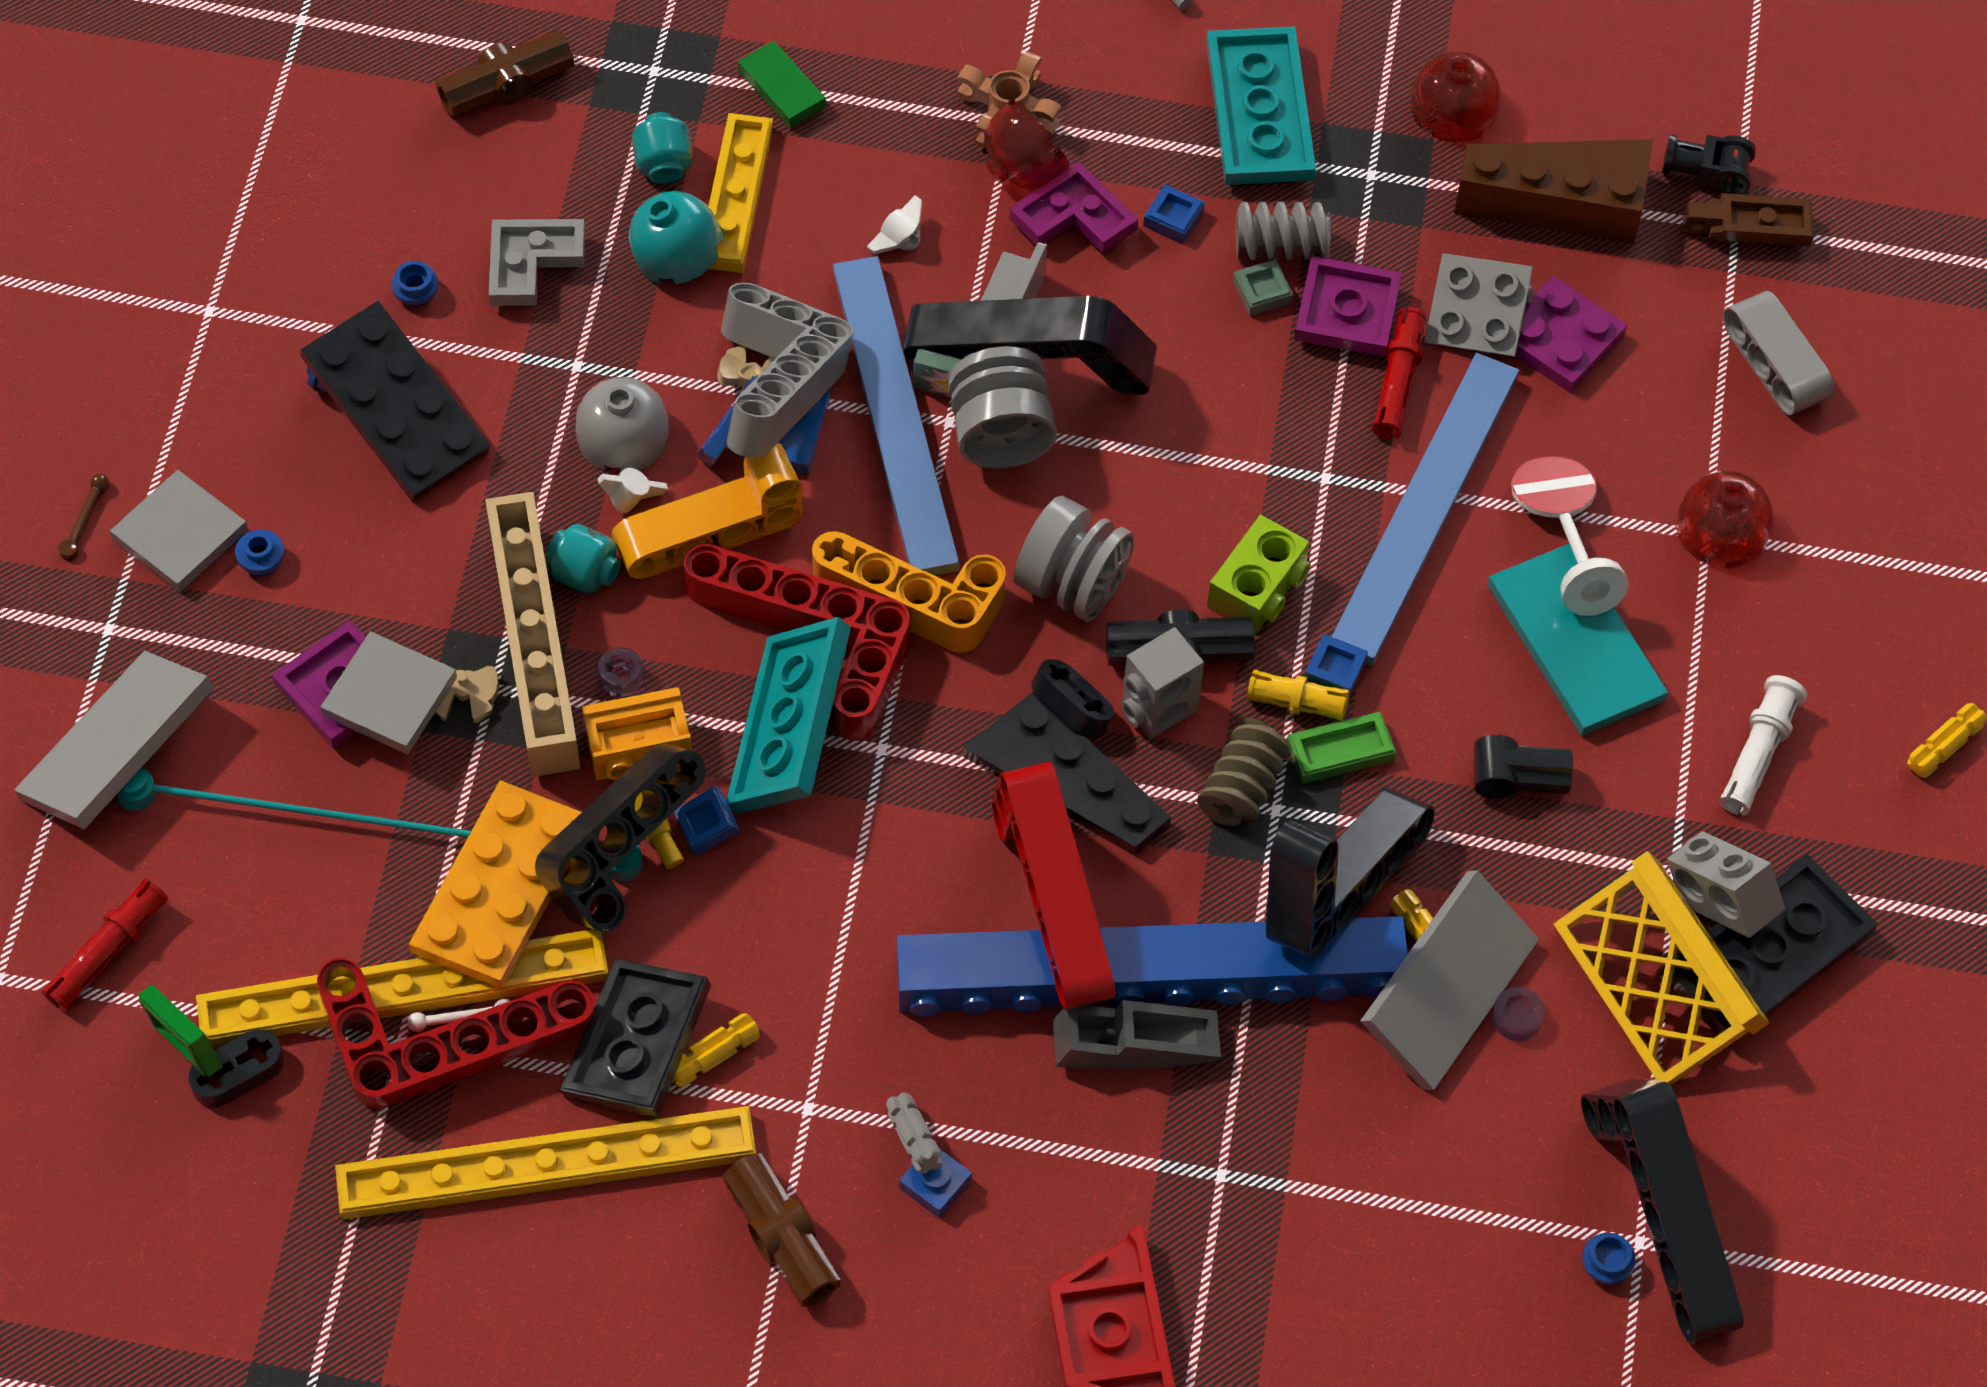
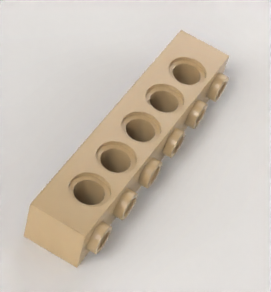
(532, 635)

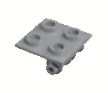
(1479, 304)

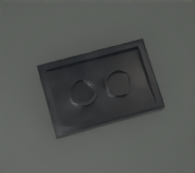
(636, 1038)

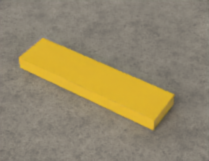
(739, 186)

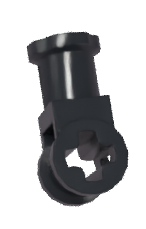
(1712, 162)

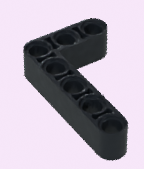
(1048, 327)
(1326, 882)
(1673, 1200)

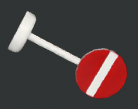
(1559, 490)

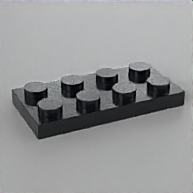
(395, 401)
(1793, 948)

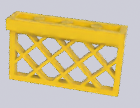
(1697, 947)

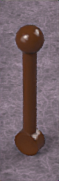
(68, 548)

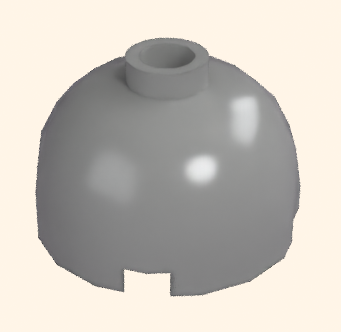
(622, 424)

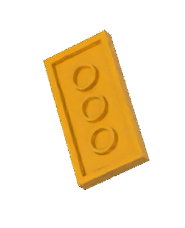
(492, 889)

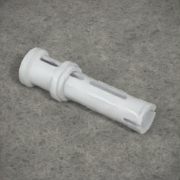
(1768, 728)

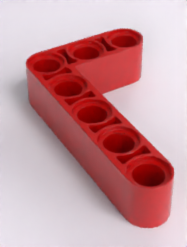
(823, 602)
(1033, 812)
(443, 1040)

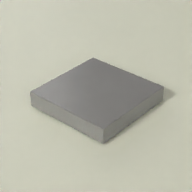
(178, 530)
(388, 692)

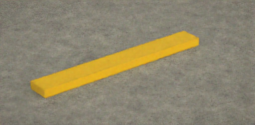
(398, 989)
(544, 1162)

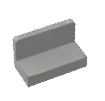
(1017, 276)

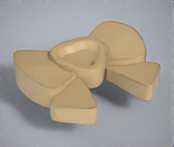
(735, 370)
(479, 686)

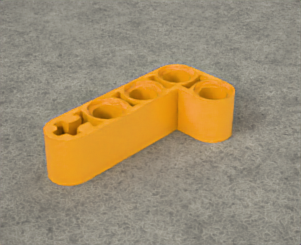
(723, 516)
(856, 563)

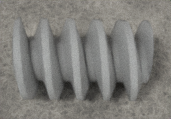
(1282, 230)

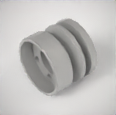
(1001, 407)
(1074, 557)

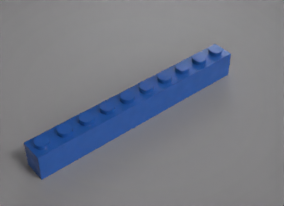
(1147, 966)

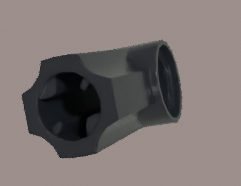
(1505, 768)

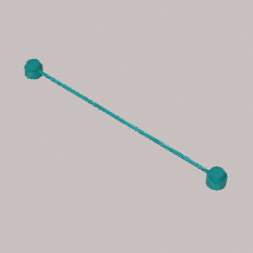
(142, 791)

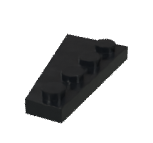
(1088, 780)

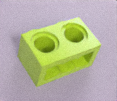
(1251, 571)

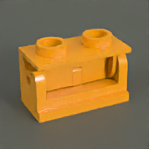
(631, 726)

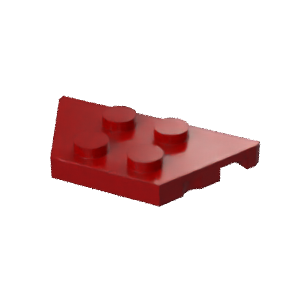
(1111, 1320)

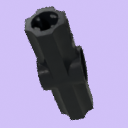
(1209, 637)

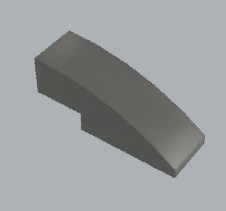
(1135, 1036)

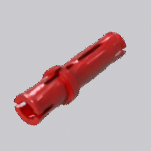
(1403, 357)
(94, 956)

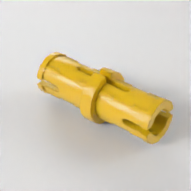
(1298, 695)

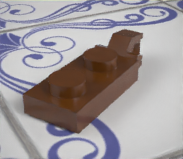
(1752, 219)

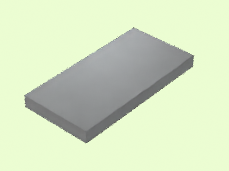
(114, 739)
(1450, 980)

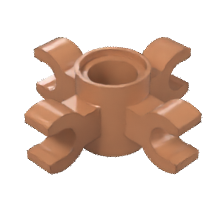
(1005, 86)

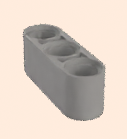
(1778, 353)

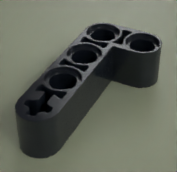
(666, 780)

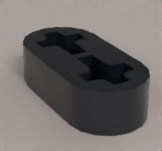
(1072, 698)
(239, 1070)

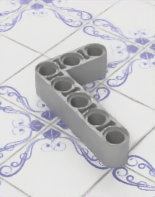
(808, 355)

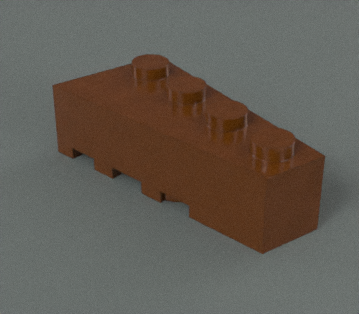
(1559, 185)

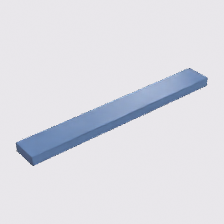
(895, 417)
(1425, 505)

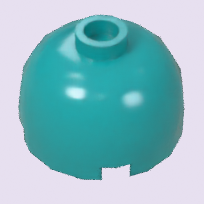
(674, 237)

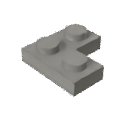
(522, 248)

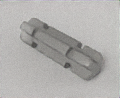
(914, 1133)

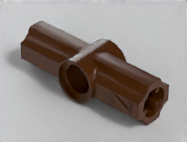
(505, 73)
(781, 1230)

